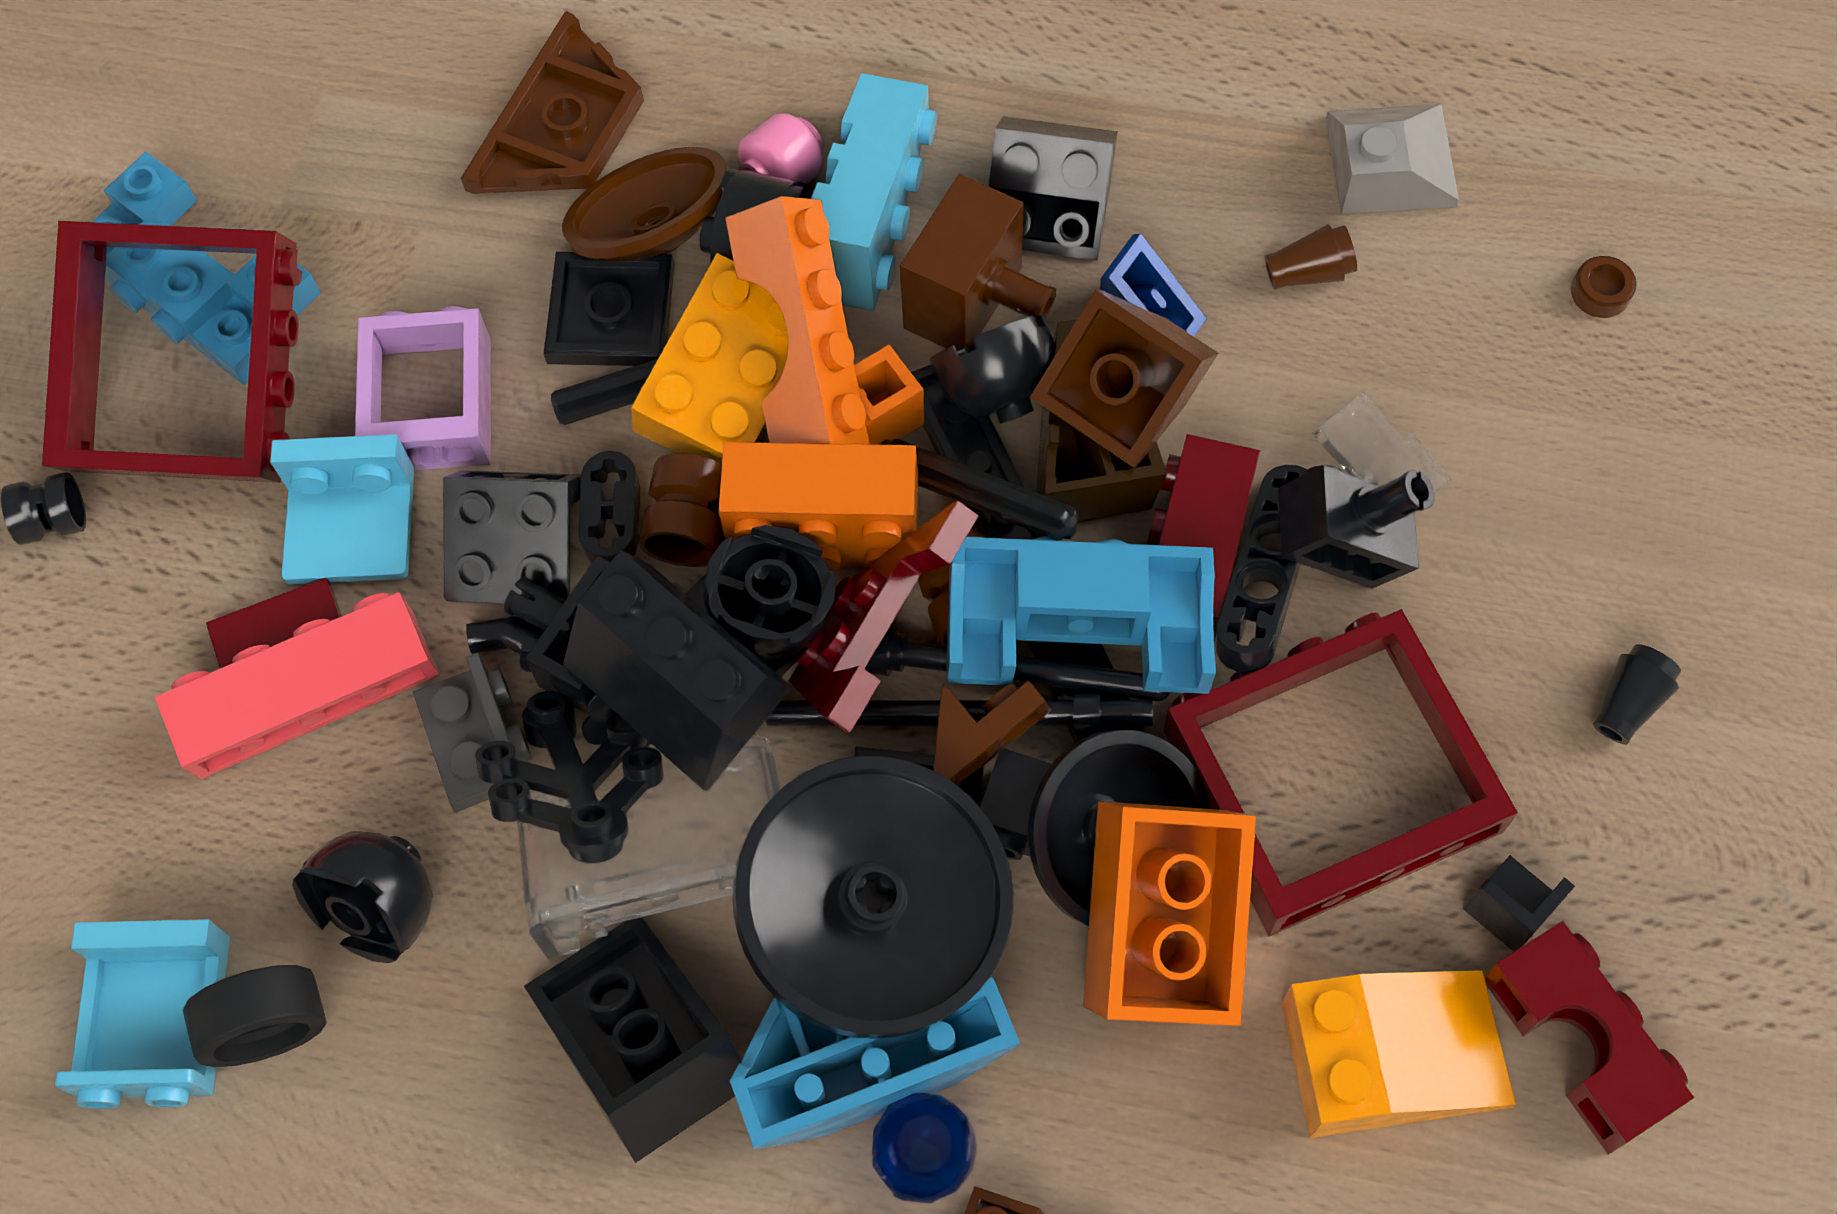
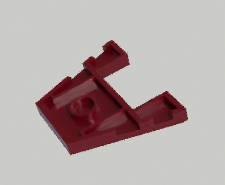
(833, 666)

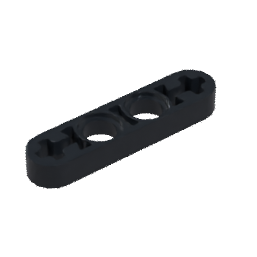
(1254, 565)

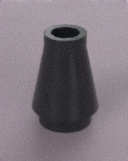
(1636, 691)

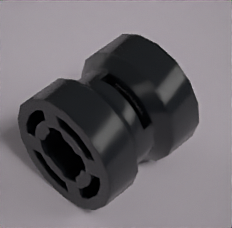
(43, 508)

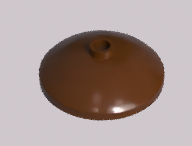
(646, 205)

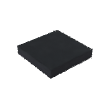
(608, 310)

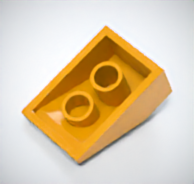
(1394, 1049)

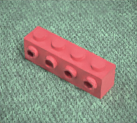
(296, 684)

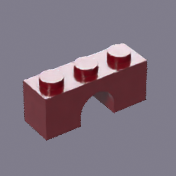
(1631, 1078)

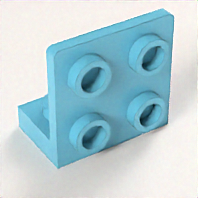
(345, 508)

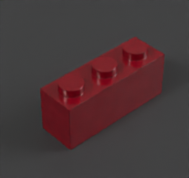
(1207, 504)

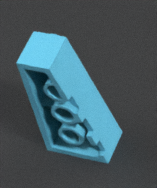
(872, 180)

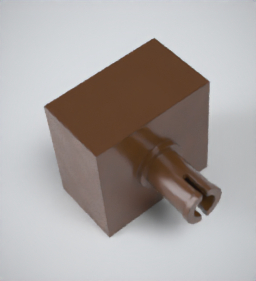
(968, 266)

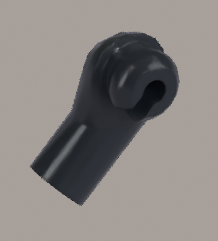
(503, 634)

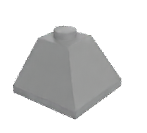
(1391, 159)

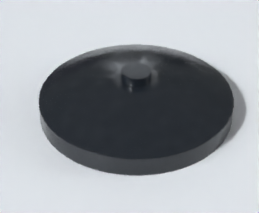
(872, 897)

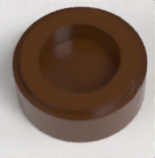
(1603, 286)

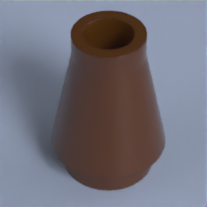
(1314, 259)

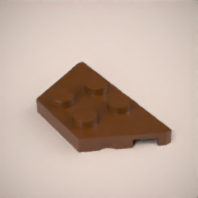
(558, 120)

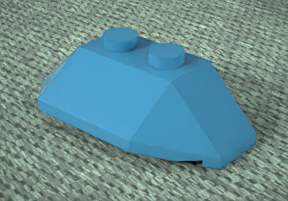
(816, 1082)

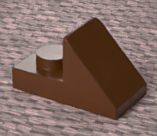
(968, 745)

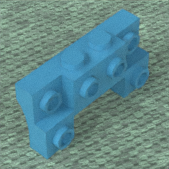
(183, 289)
(1082, 595)

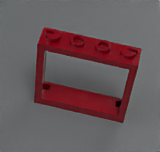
(77, 343)
(1387, 862)

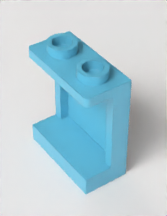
(132, 1011)

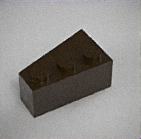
(1088, 475)

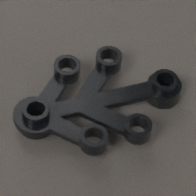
(589, 828)

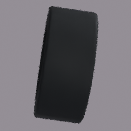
(254, 1015)

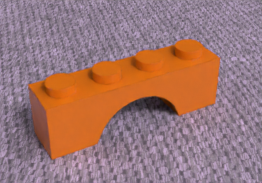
(790, 255)

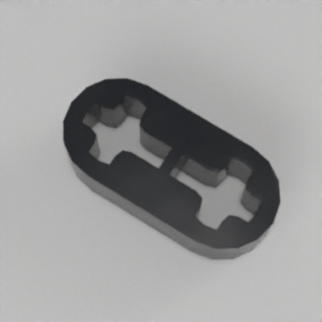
(595, 508)

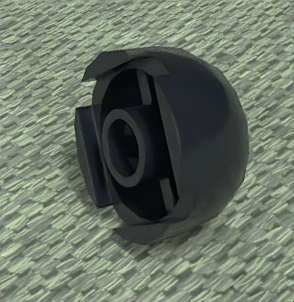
(997, 369)
(770, 590)
(369, 890)

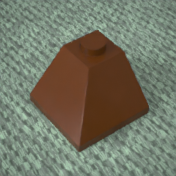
(1123, 375)

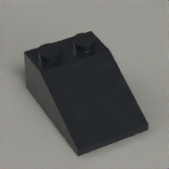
(637, 1036)

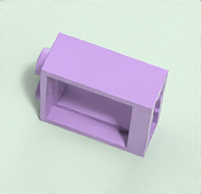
(431, 441)

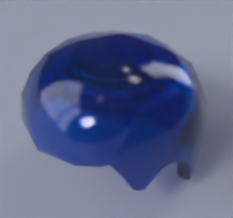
(924, 1148)

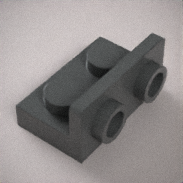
(462, 717)

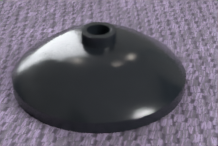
(1102, 768)

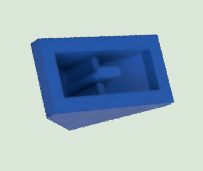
(1146, 281)

